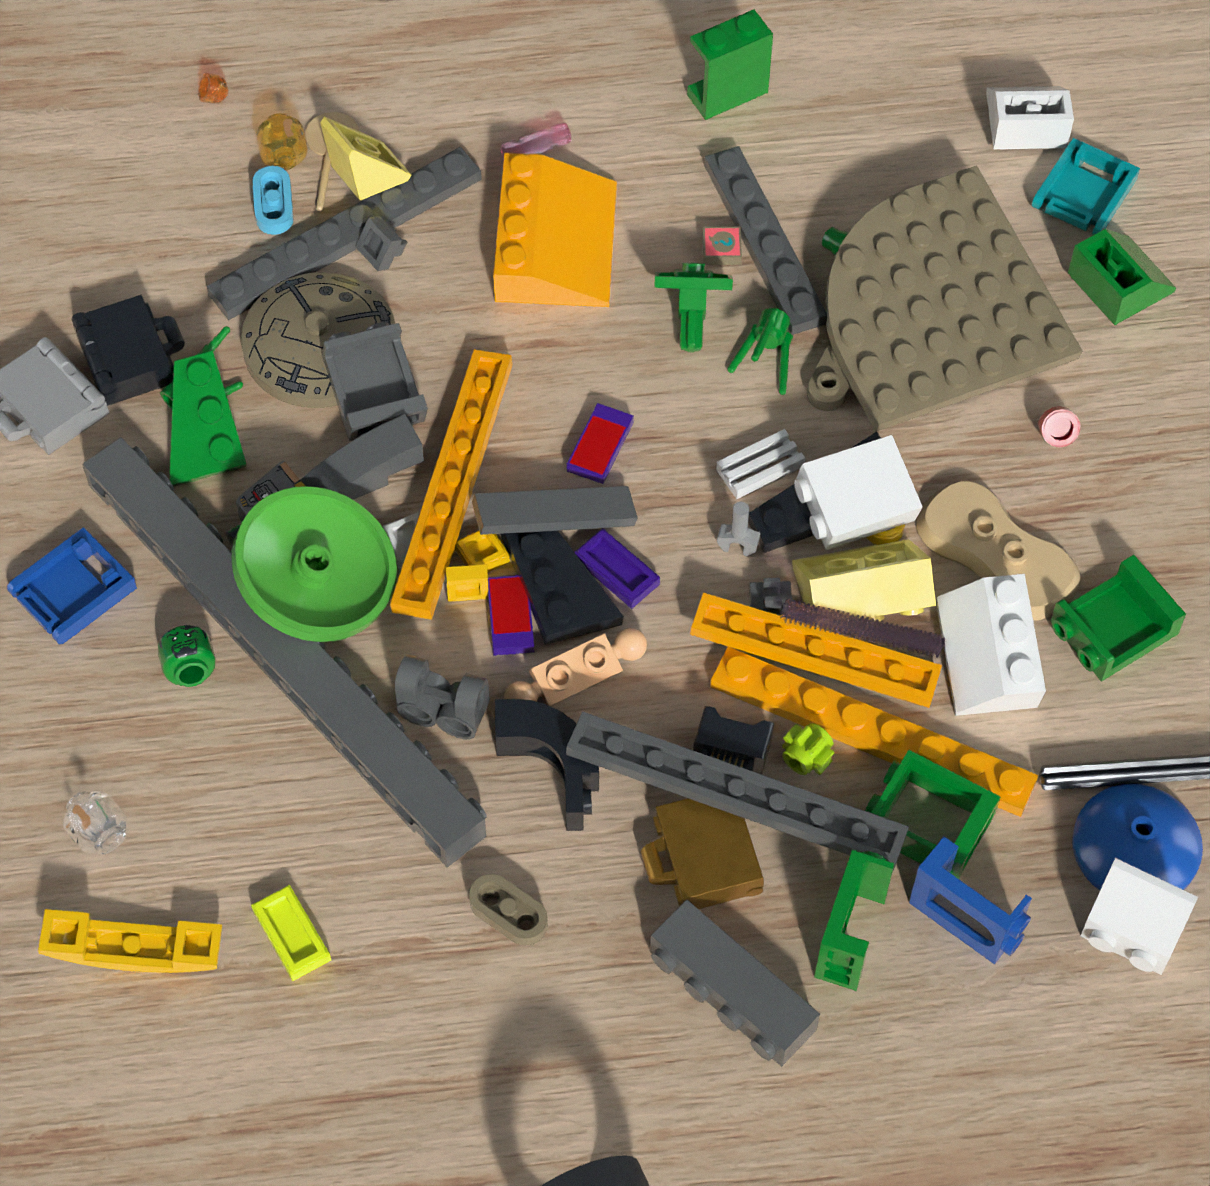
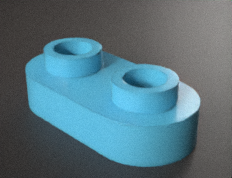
(273, 203)

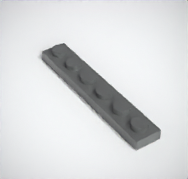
(765, 240)

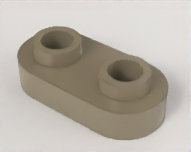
(828, 372)
(511, 909)

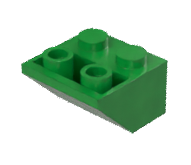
(1117, 275)

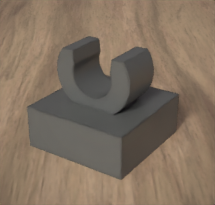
(380, 243)
(770, 594)

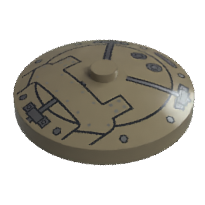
(289, 327)

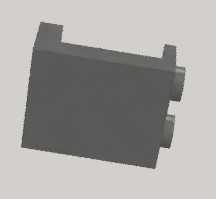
(372, 378)

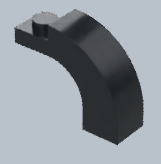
(544, 733)

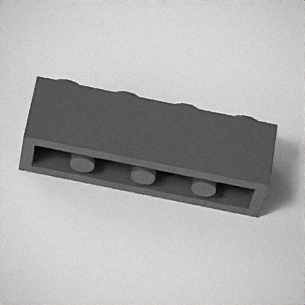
(733, 984)

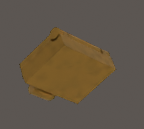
(707, 854)

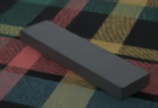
(554, 510)

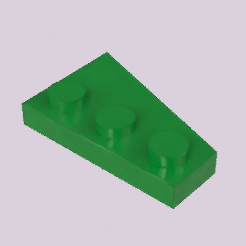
(202, 423)

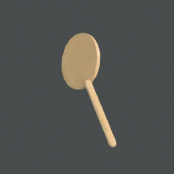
(316, 143)

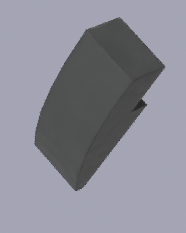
(369, 460)

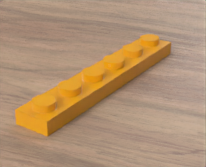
(816, 650)

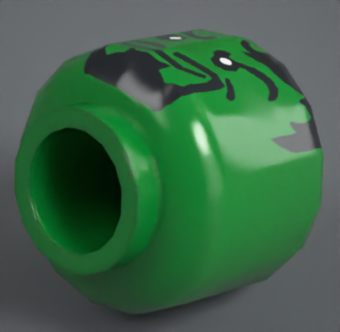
(186, 655)

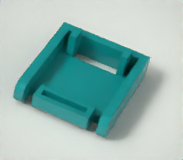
(1082, 196)

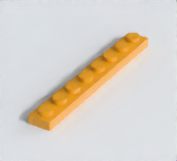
(451, 485)
(866, 726)

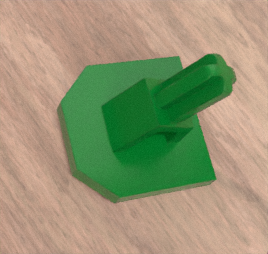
(693, 285)

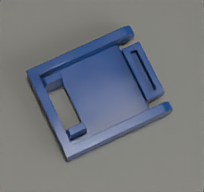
(65, 593)

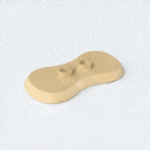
(975, 530)

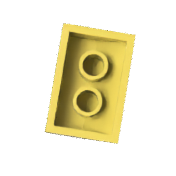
(869, 580)

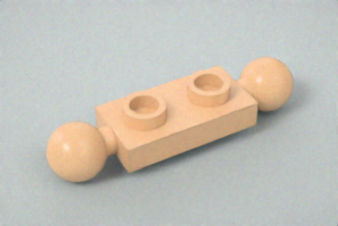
(579, 668)

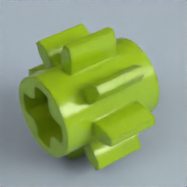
(807, 749)

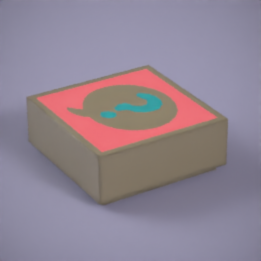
(722, 245)

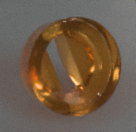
(212, 88)

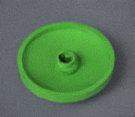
(314, 564)

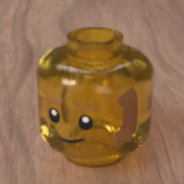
(281, 141)

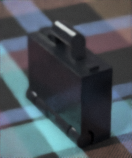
(125, 348)

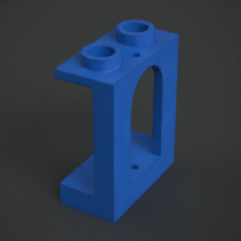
(935, 878)

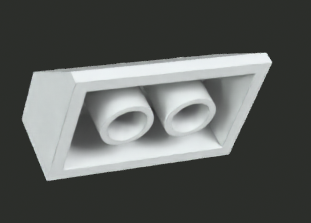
(991, 646)

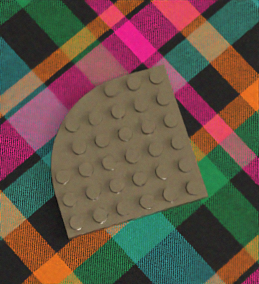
(939, 302)

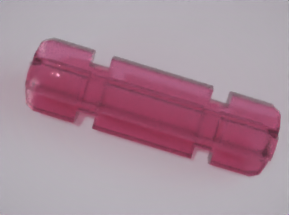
(539, 141)

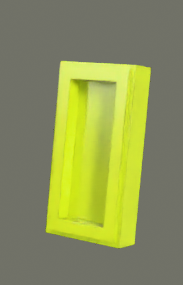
(291, 932)

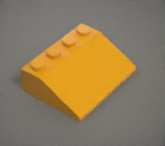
(553, 233)

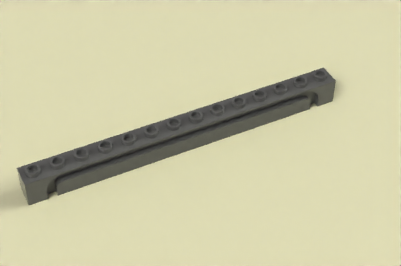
(300, 668)

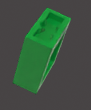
(948, 786)

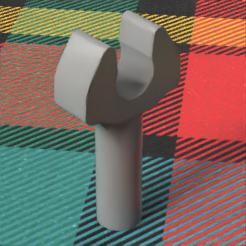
(738, 531)

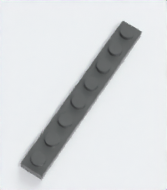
(340, 233)
(734, 789)

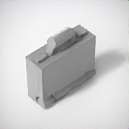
(47, 398)

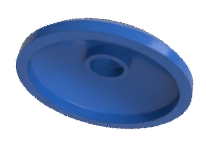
(1108, 831)

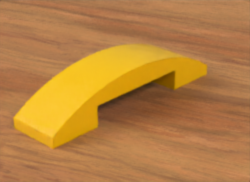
(129, 946)

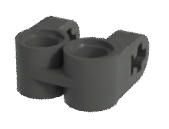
(431, 700)

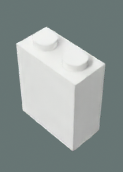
(857, 492)

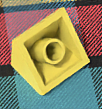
(362, 160)

